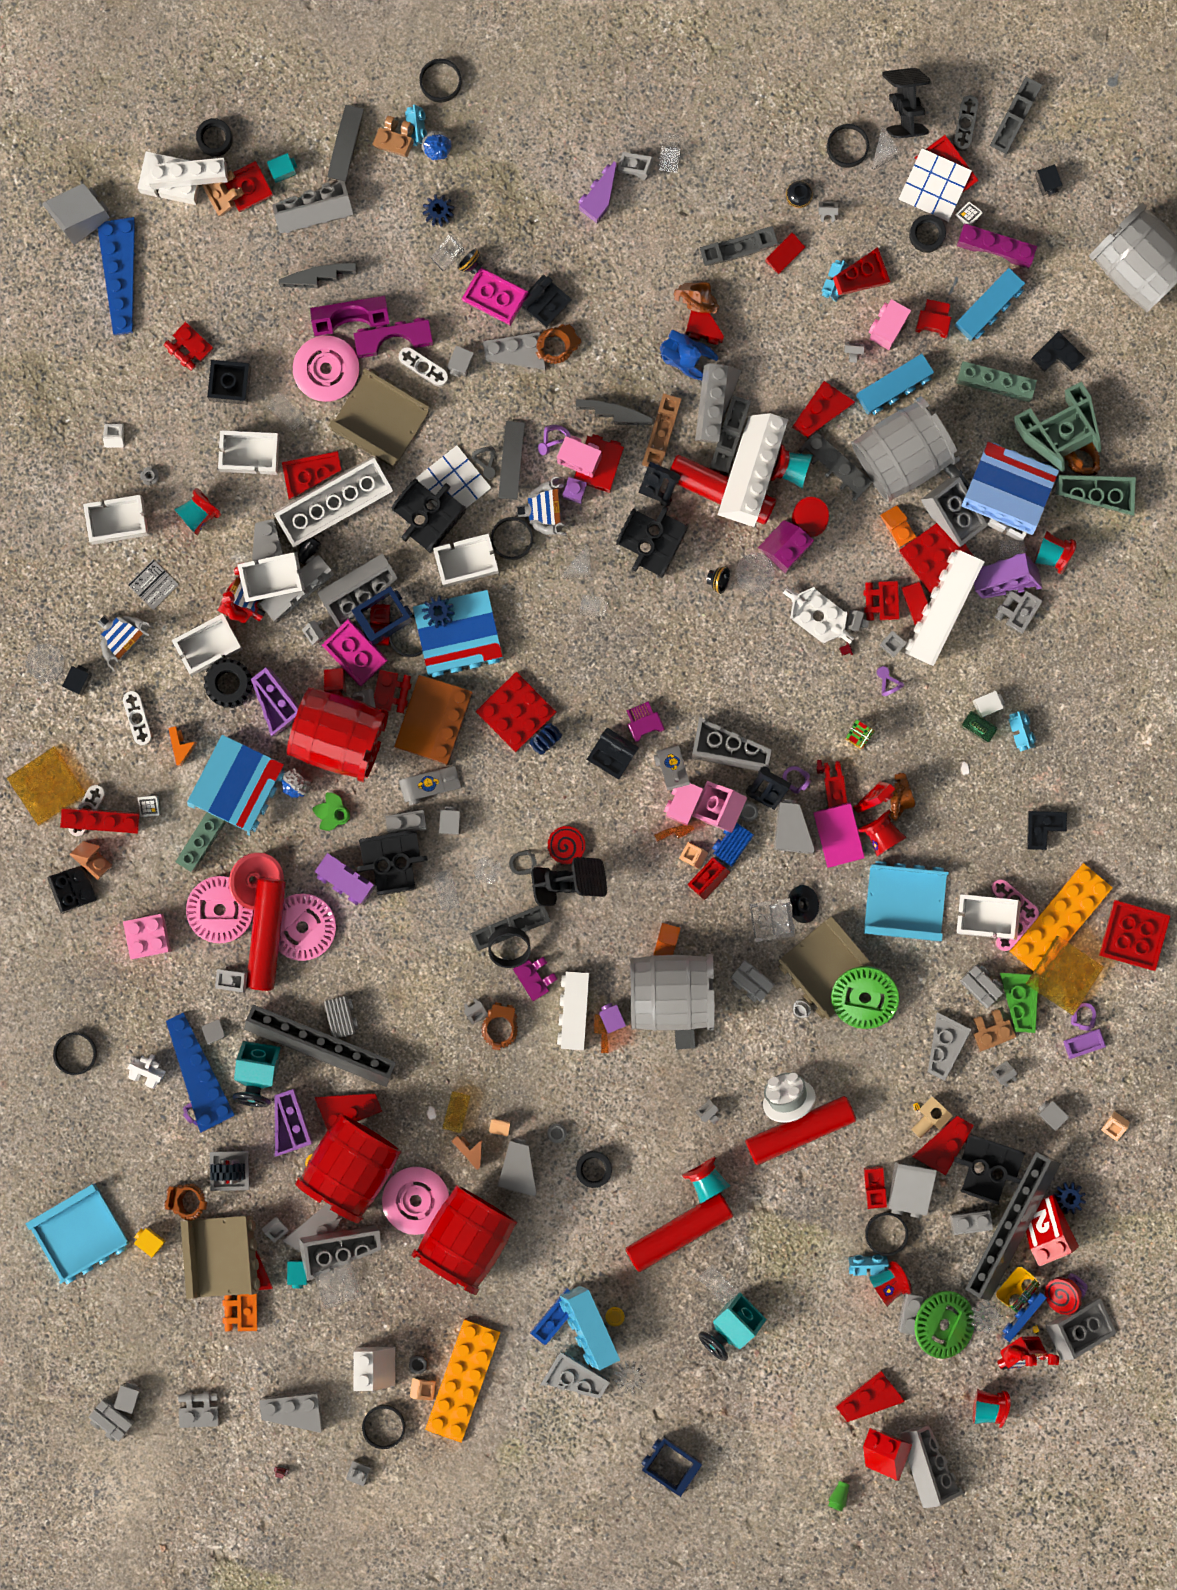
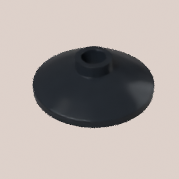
(804, 904)

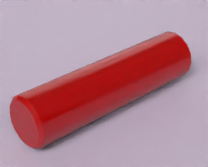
(711, 484)
(265, 934)
(797, 1133)
(679, 1232)

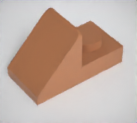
(88, 856)
(473, 1154)

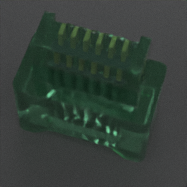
(978, 727)

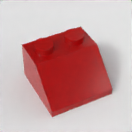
(885, 1453)

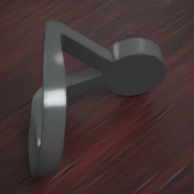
(489, 472)
(523, 853)

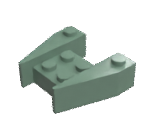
(1063, 431)

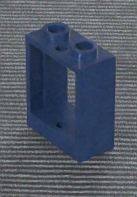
(390, 629)
(687, 1477)

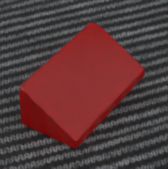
(785, 253)
(708, 878)

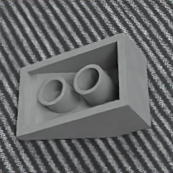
(946, 508)
(1080, 1330)

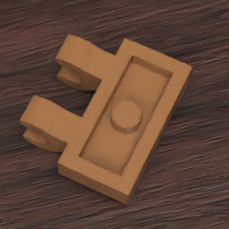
(393, 142)
(220, 197)
(995, 1034)

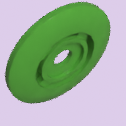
(865, 1014)
(929, 1319)

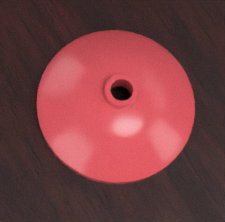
(255, 865)

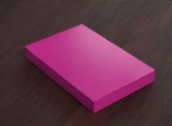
(495, 296)
(354, 652)
(838, 835)

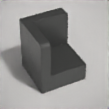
(684, 1039)

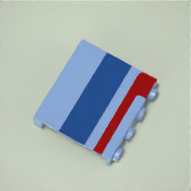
(1010, 488)

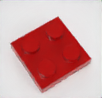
(253, 185)

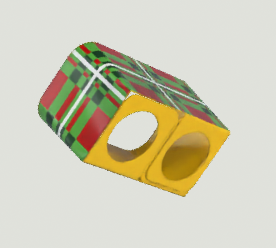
(859, 734)
(1016, 1280)

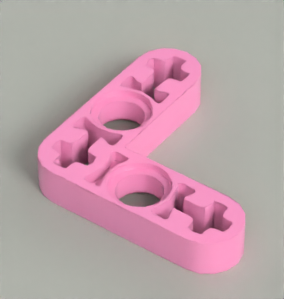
(1025, 922)

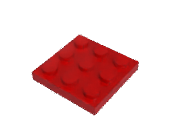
(929, 555)
(515, 712)
(1134, 935)

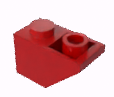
(703, 326)
(334, 680)

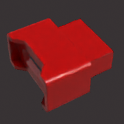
(934, 318)

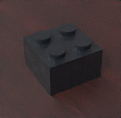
(229, 382)

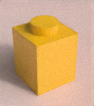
(149, 1241)

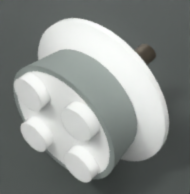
(788, 1097)

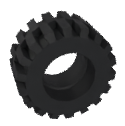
(217, 671)

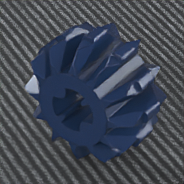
(431, 212)
(445, 610)
(545, 739)
(1074, 1201)

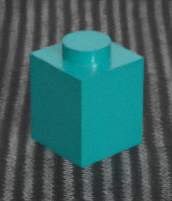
(282, 167)
(296, 1274)

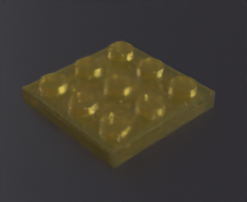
(46, 785)
(1064, 975)

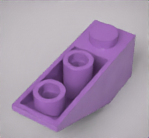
(598, 200)

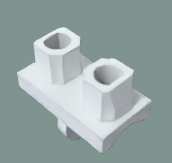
(147, 1068)

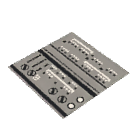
(153, 584)

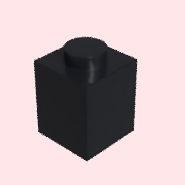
(1049, 180)
(77, 679)

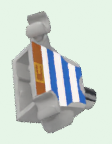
(544, 508)
(121, 637)

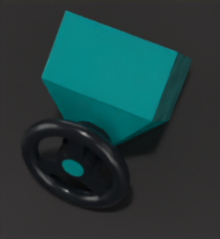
(256, 1070)
(734, 1325)

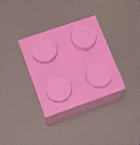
(889, 325)
(579, 456)
(683, 803)
(719, 806)
(146, 936)

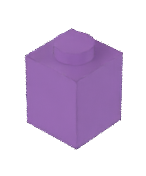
(574, 490)
(611, 1018)

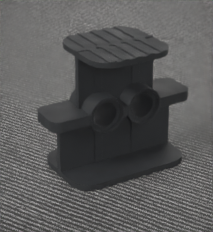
(906, 101)
(437, 521)
(662, 545)
(391, 848)
(586, 879)
(993, 1156)

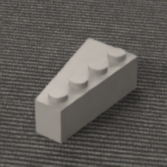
(728, 748)

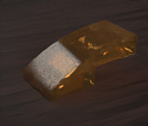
(679, 832)
(599, 1028)

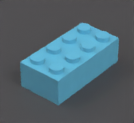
(589, 1328)

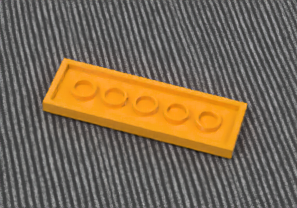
(1062, 915)
(462, 1380)

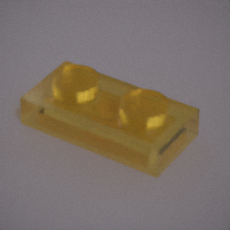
(456, 1112)

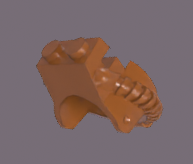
(695, 294)
(567, 335)
(1077, 464)
(902, 796)
(500, 1011)
(175, 1200)

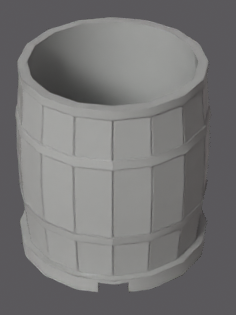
(1140, 257)
(905, 450)
(672, 992)

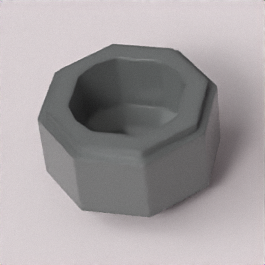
(418, 1364)

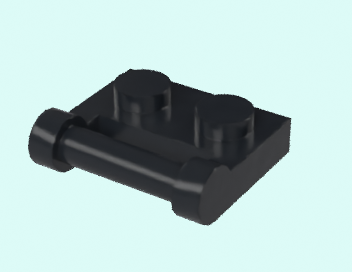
(653, 481)
(774, 790)

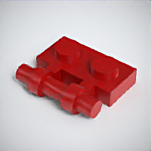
(193, 342)
(888, 600)
(386, 688)

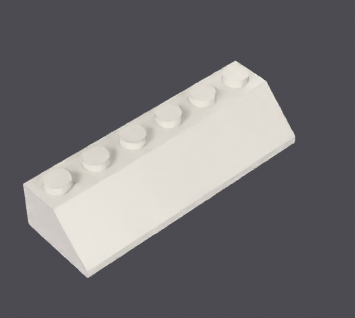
(752, 468)
(333, 501)
(944, 607)

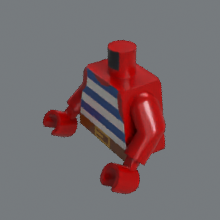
(234, 603)
(1025, 1353)

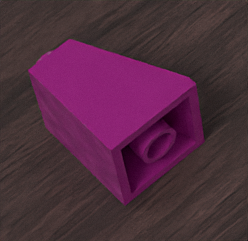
(786, 545)

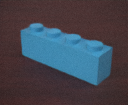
(990, 304)
(895, 384)

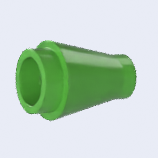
(839, 1496)

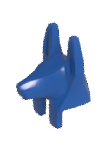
(685, 353)

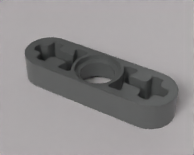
(963, 108)

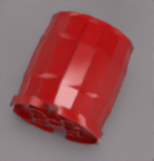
(337, 733)
(348, 1168)
(465, 1239)

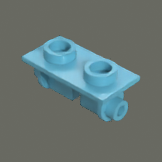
(416, 117)
(829, 287)
(1022, 724)
(859, 1264)

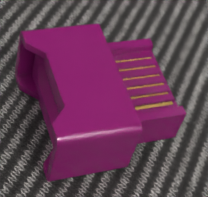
(643, 721)

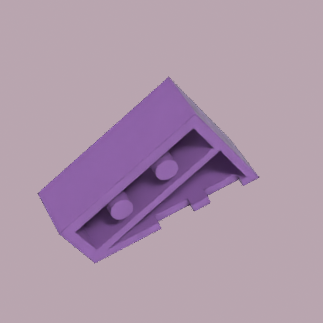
(1007, 575)
(276, 701)
(344, 879)
(290, 1124)

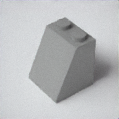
(77, 212)
(791, 829)
(518, 1168)
(911, 1189)

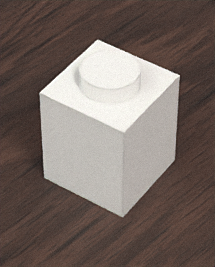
(988, 704)

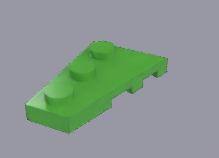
(1021, 1001)

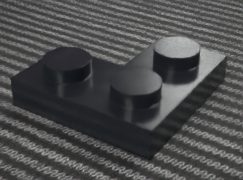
(1058, 348)
(1039, 823)

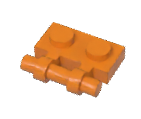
(246, 1312)

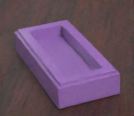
(1084, 1043)

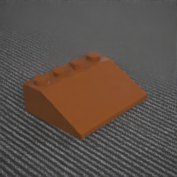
(433, 719)

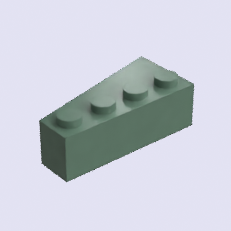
(1101, 491)

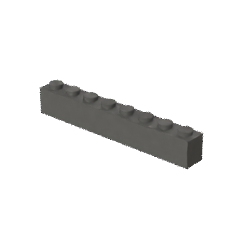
(319, 1045)
(1012, 1226)

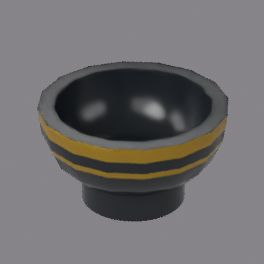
(799, 194)
(471, 262)
(719, 579)

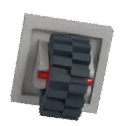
(229, 1171)

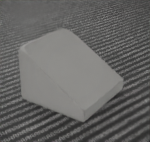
(213, 1031)

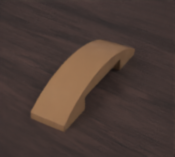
(662, 430)

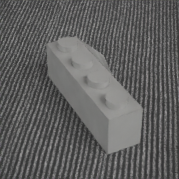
(313, 207)
(715, 396)
(313, 575)
(356, 588)
(335, 1249)
(929, 1468)

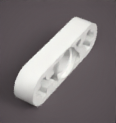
(432, 379)
(138, 702)
(88, 795)

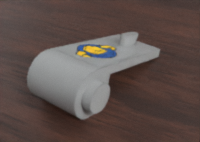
(672, 767)
(429, 784)

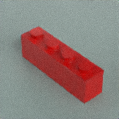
(99, 820)

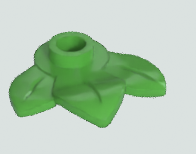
(329, 810)

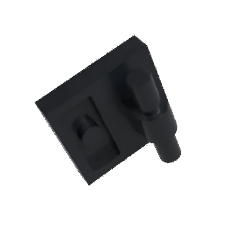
(545, 301)
(612, 753)
(71, 889)

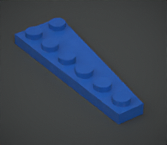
(118, 258)
(202, 1086)

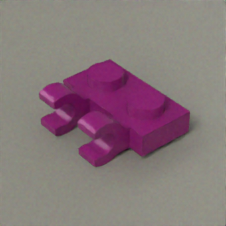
(531, 980)

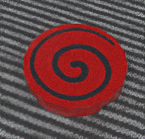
(566, 844)
(1063, 1295)

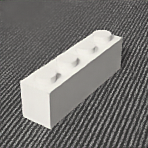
(187, 173)
(574, 1010)

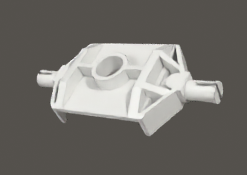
(802, 613)

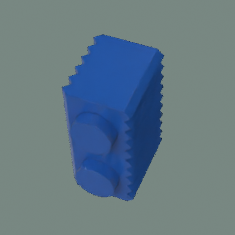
(732, 844)

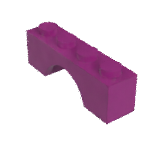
(981, 240)
(329, 317)
(369, 341)

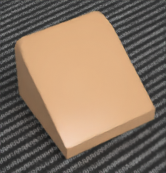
(693, 855)
(1115, 1126)
(499, 1127)
(422, 1389)

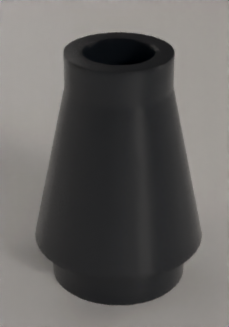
(308, 549)

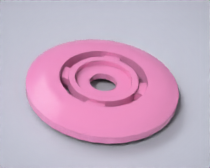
(313, 381)
(214, 927)
(316, 938)
(398, 1194)

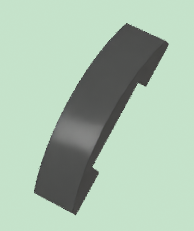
(739, 247)

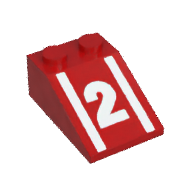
(1050, 1233)

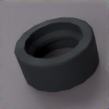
(214, 122)
(925, 247)
(579, 1169)

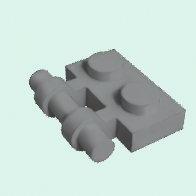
(1023, 612)
(198, 1416)

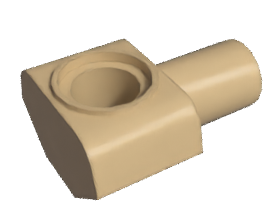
(927, 1121)

